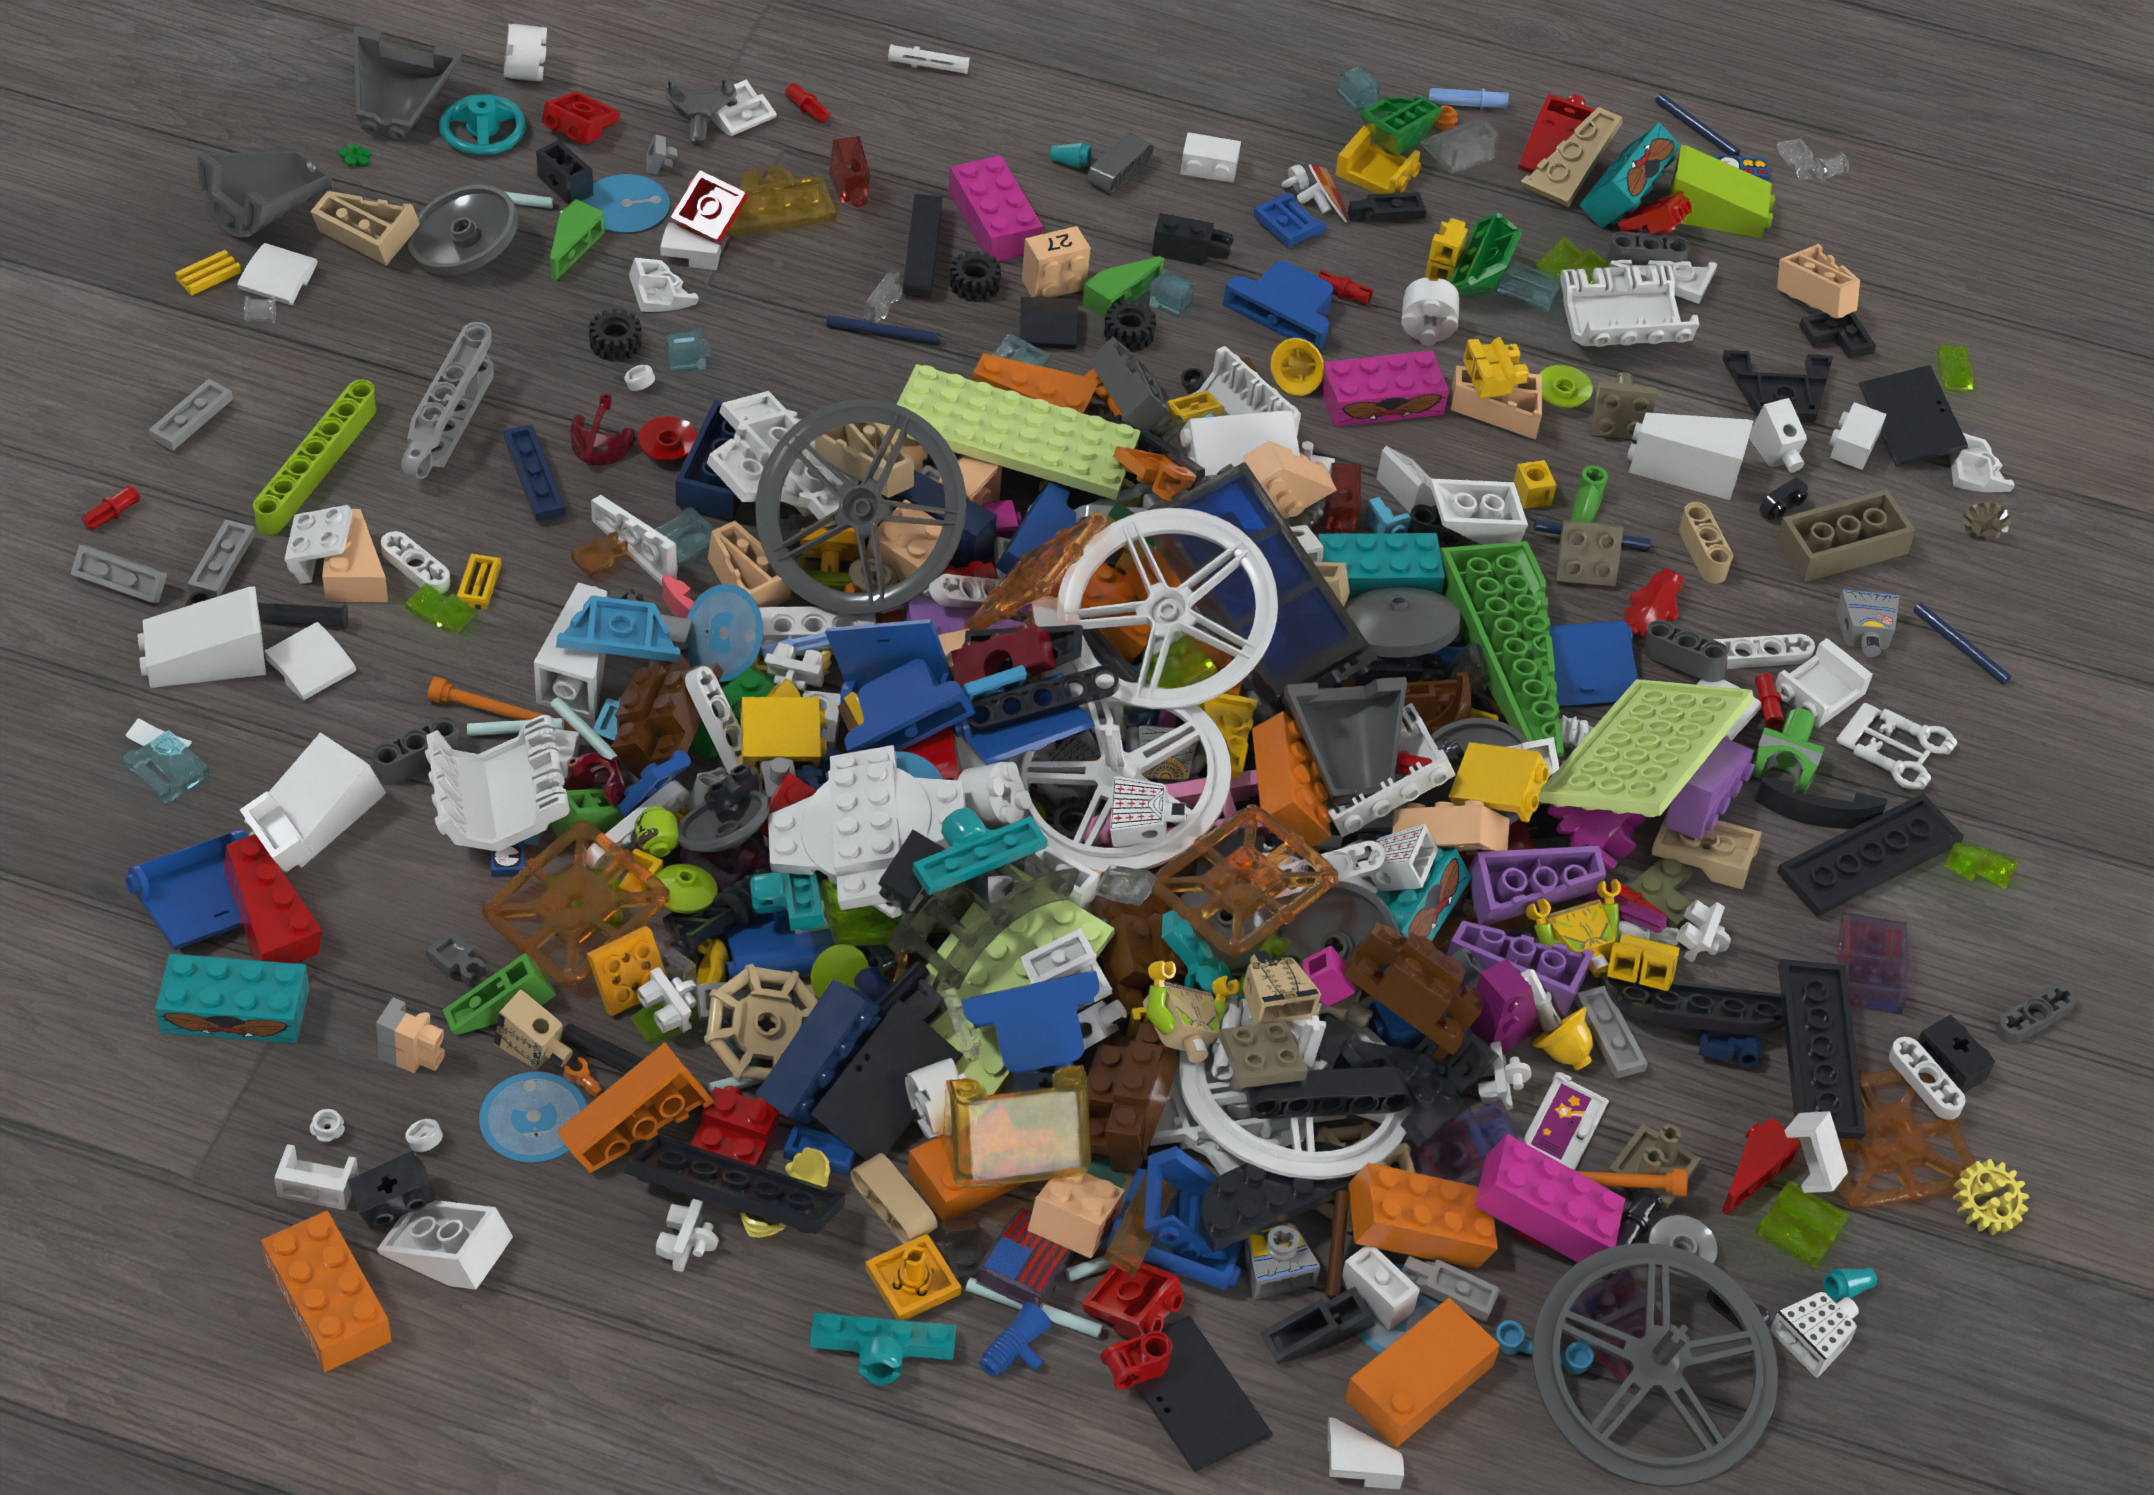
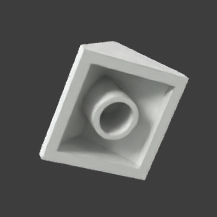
(1404, 479)

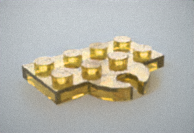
(781, 202)

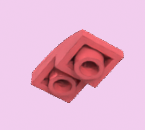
(676, 596)

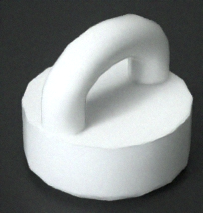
(1297, 178)

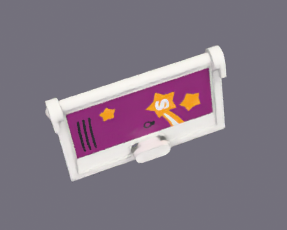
(1563, 1116)

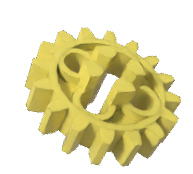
(1986, 1215)

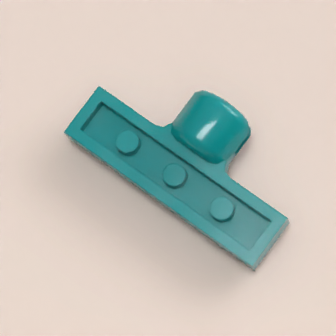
(976, 849)
(791, 891)
(1196, 954)
(882, 1342)

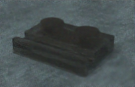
(1471, 661)

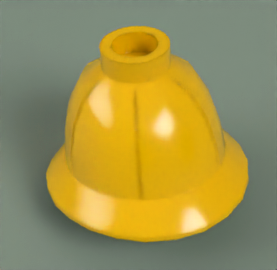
(1297, 366)
(1569, 1041)

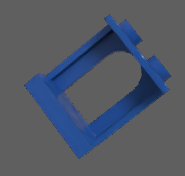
(1191, 1181)

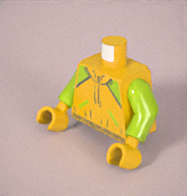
(1585, 926)

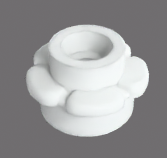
(327, 1118)

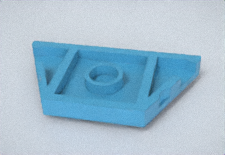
(619, 629)

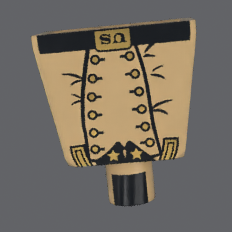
(1278, 990)
(530, 1033)

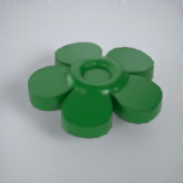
(355, 155)

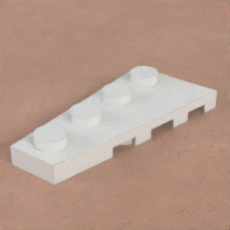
(645, 545)

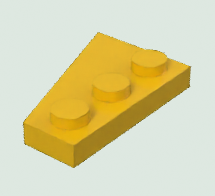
(1234, 720)

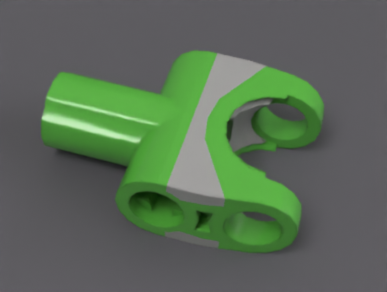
(1790, 749)

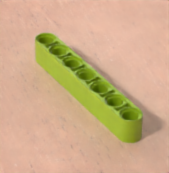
(314, 457)

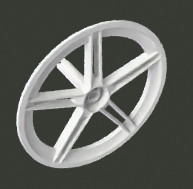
(1169, 608)
(1118, 763)
(1205, 1101)

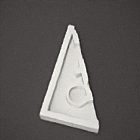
(1689, 280)

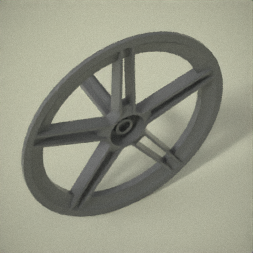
(859, 506)
(1655, 1362)

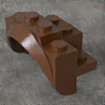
(1429, 695)
(661, 702)
(1133, 949)
(1416, 985)
(1128, 1095)

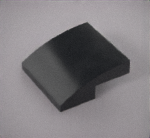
(1049, 322)

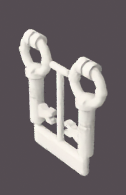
(1859, 725)

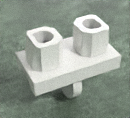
(800, 673)
(1706, 934)
(675, 997)
(1513, 1073)
(679, 1247)

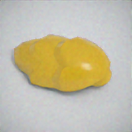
(713, 963)

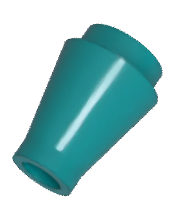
(1073, 154)
(1848, 1282)

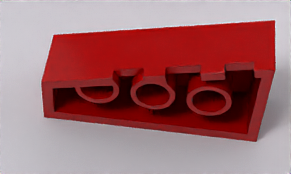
(268, 906)

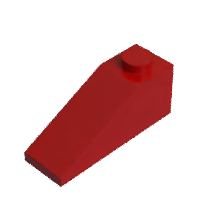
(1762, 1159)

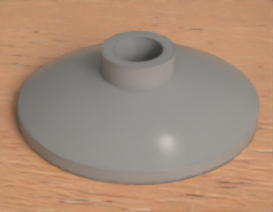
(1687, 1235)

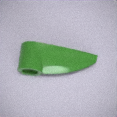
(1589, 494)

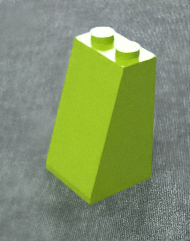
(1722, 194)

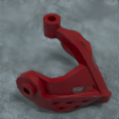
(617, 444)
(607, 773)

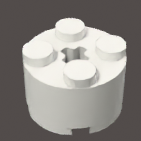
(525, 52)
(1430, 310)
(995, 793)
(927, 1094)

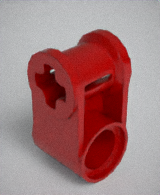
(1131, 1359)

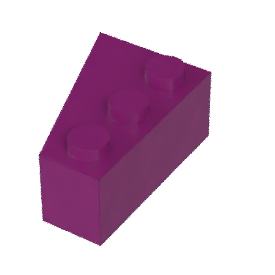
(1508, 1008)

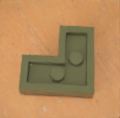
(1660, 886)

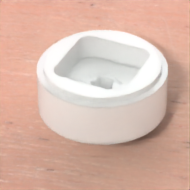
(639, 377)
(424, 1135)

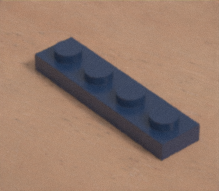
(534, 473)

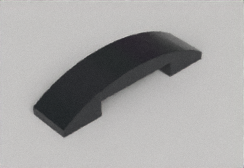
(1817, 810)

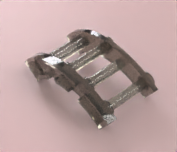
(1026, 896)

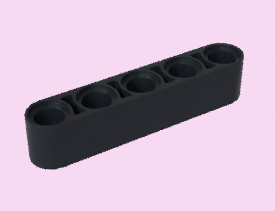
(922, 245)
(1332, 1094)

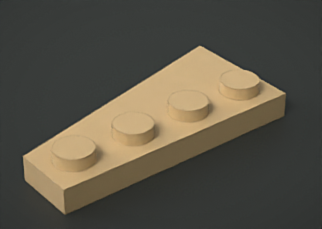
(1572, 162)

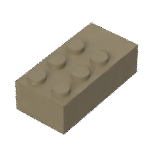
(1845, 535)

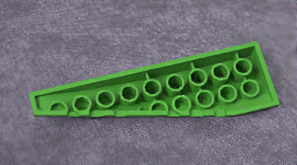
(1506, 613)

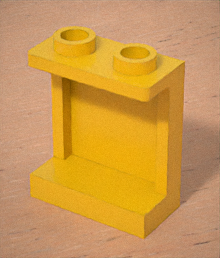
(1373, 167)
(782, 729)
(1500, 778)

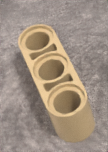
(1705, 542)
(893, 1198)

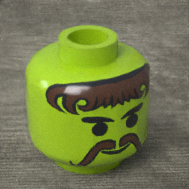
(656, 831)

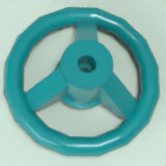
(482, 117)

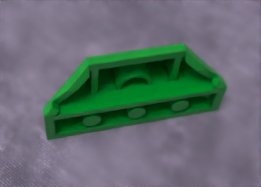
(1400, 121)
(1485, 256)
(749, 683)

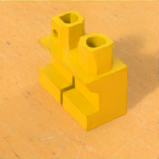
(1446, 250)
(1493, 367)
(1643, 959)

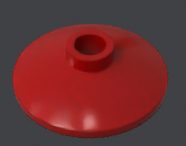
(667, 438)

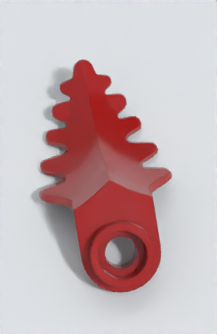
(1654, 601)

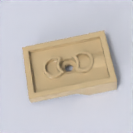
(1728, 854)

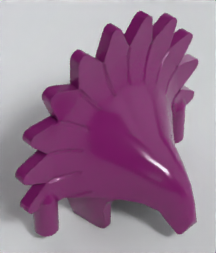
(1598, 829)

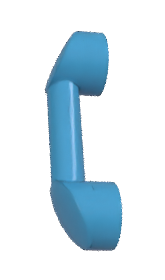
(1511, 1338)

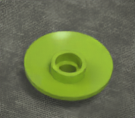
(1565, 386)
(689, 886)

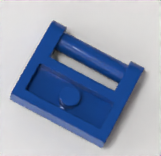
(1288, 220)
(652, 780)

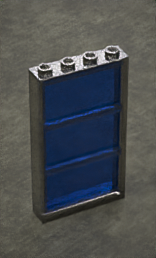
(1311, 624)

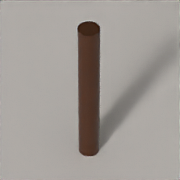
(1337, 1243)

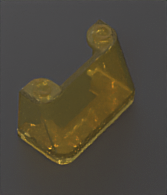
(1017, 1133)

